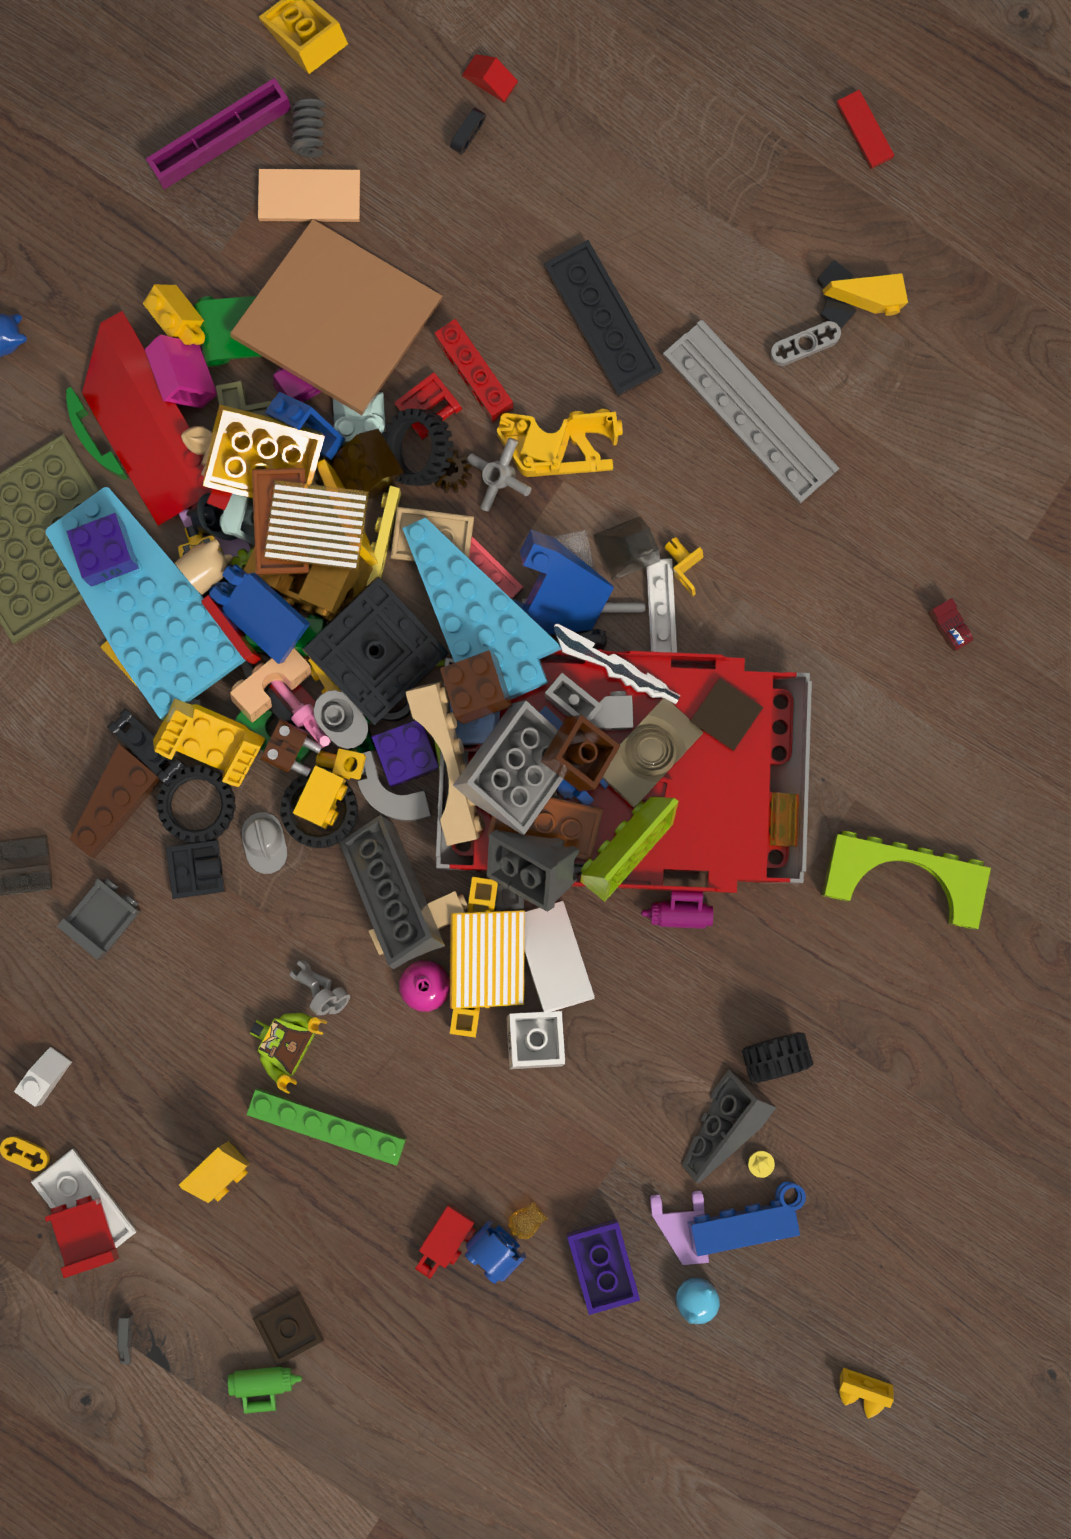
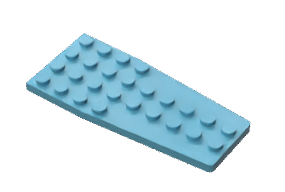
(150, 613)

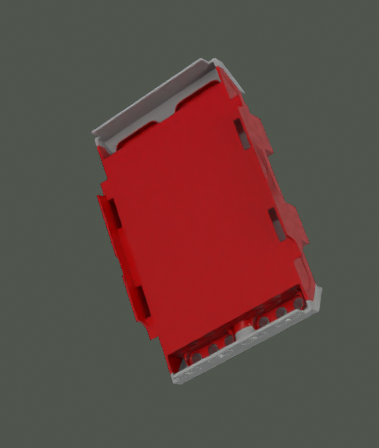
(720, 792)

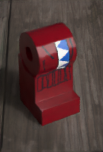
(951, 625)

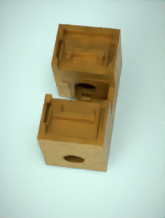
(321, 590)

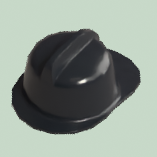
(207, 518)

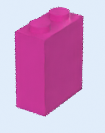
(180, 372)

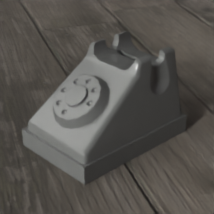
(531, 866)

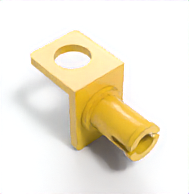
(685, 561)
(342, 763)

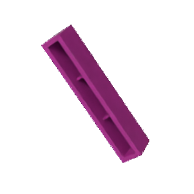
(219, 133)

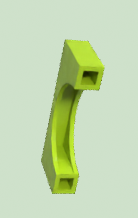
(961, 881)

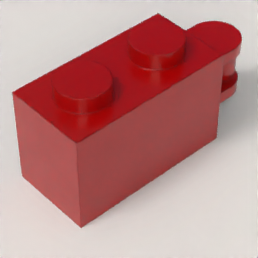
(445, 1240)

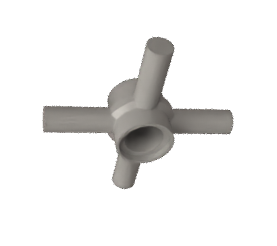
(506, 477)

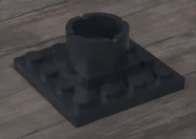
(401, 654)

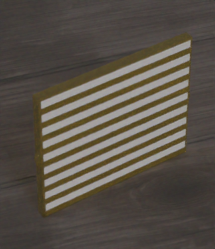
(316, 525)

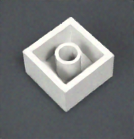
(535, 1040)

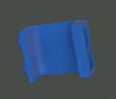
(297, 413)

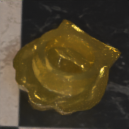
(526, 1221)

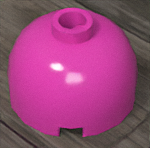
(437, 990)

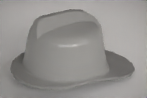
(340, 719)
(264, 843)

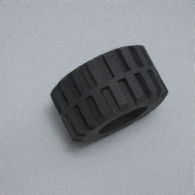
(777, 1057)

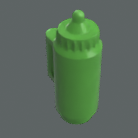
(260, 1383)

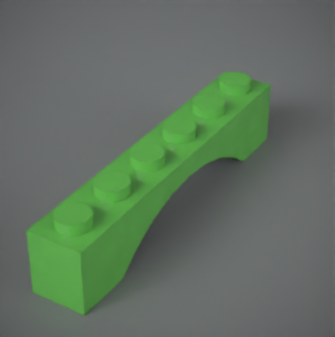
(326, 1127)

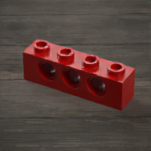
(473, 370)

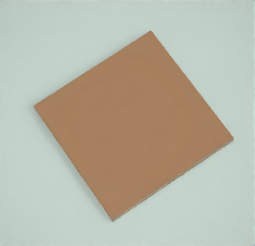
(336, 317)

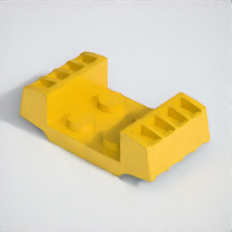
(208, 739)

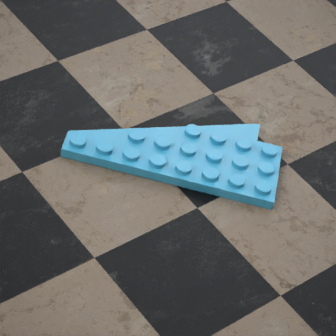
(477, 612)

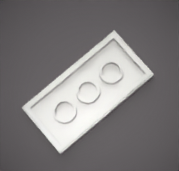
(555, 959)
(72, 1180)

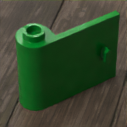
(219, 320)

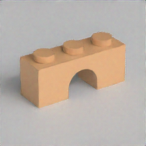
(250, 694)

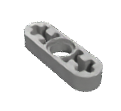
(825, 342)

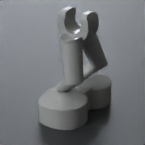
(324, 1000)

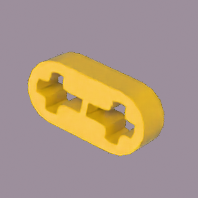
(22, 1159)

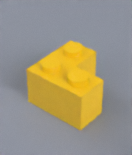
(320, 797)

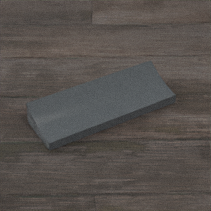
(391, 892)

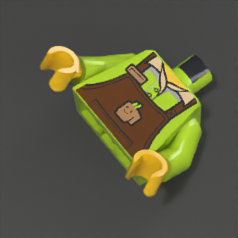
(285, 1044)

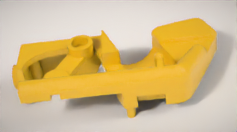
(543, 452)

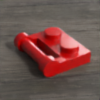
(426, 396)

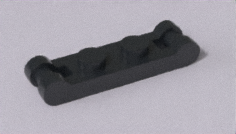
(140, 742)

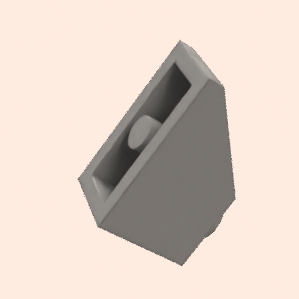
(571, 699)
(616, 712)

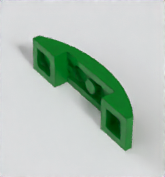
(78, 411)

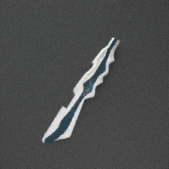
(616, 667)

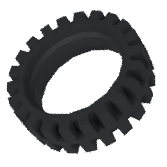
(439, 446)
(214, 830)
(312, 840)

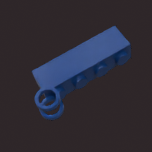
(749, 1226)

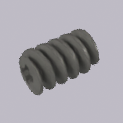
(306, 127)

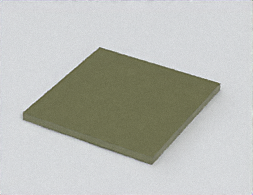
(32, 498)

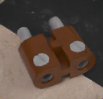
(285, 746)

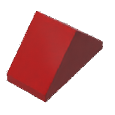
(490, 76)

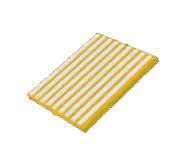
(487, 959)

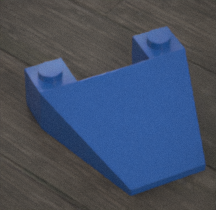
(566, 588)

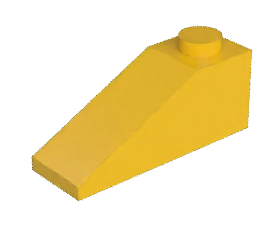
(874, 294)

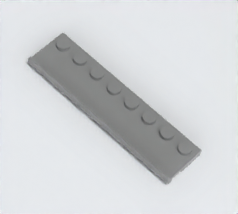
(750, 411)

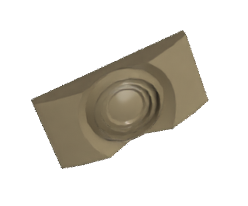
(650, 751)

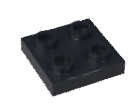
(195, 869)

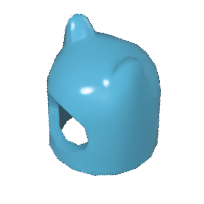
(697, 1301)

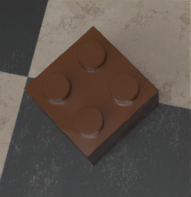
(476, 687)
(580, 753)

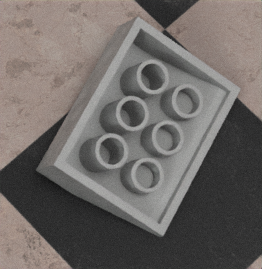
(508, 769)

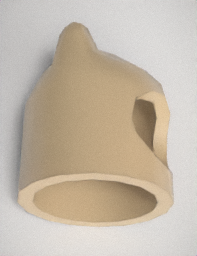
(204, 565)

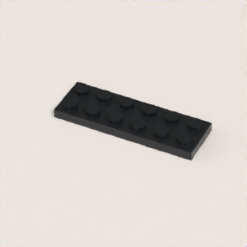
(603, 318)

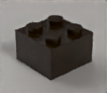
(366, 463)

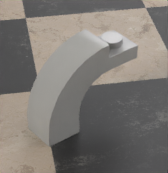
(397, 807)

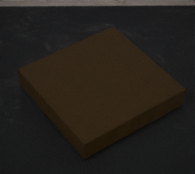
(726, 714)
(288, 1329)

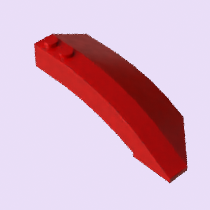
(140, 423)

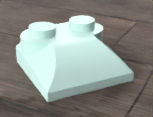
(351, 423)
(239, 518)

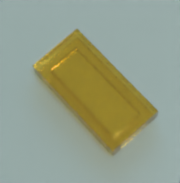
(784, 819)

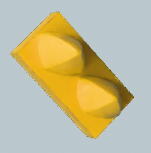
(874, 1392)

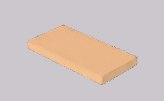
(309, 195)

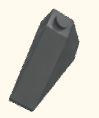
(732, 1119)

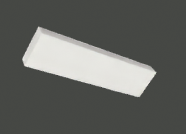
(661, 607)

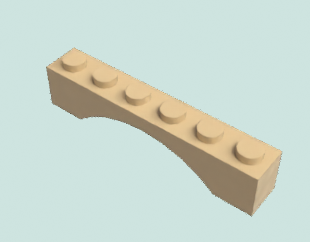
(431, 709)

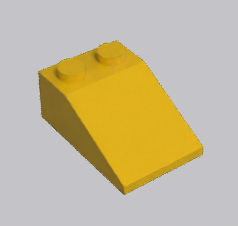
(304, 32)
(216, 1173)

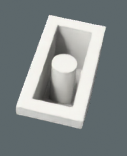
(43, 1077)

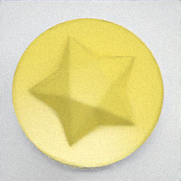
(761, 1164)

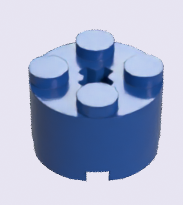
(495, 1252)

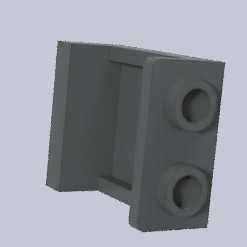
(100, 918)

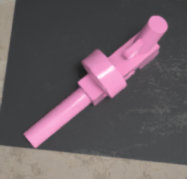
(303, 714)

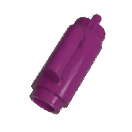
(681, 914)

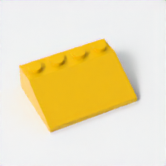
(255, 441)

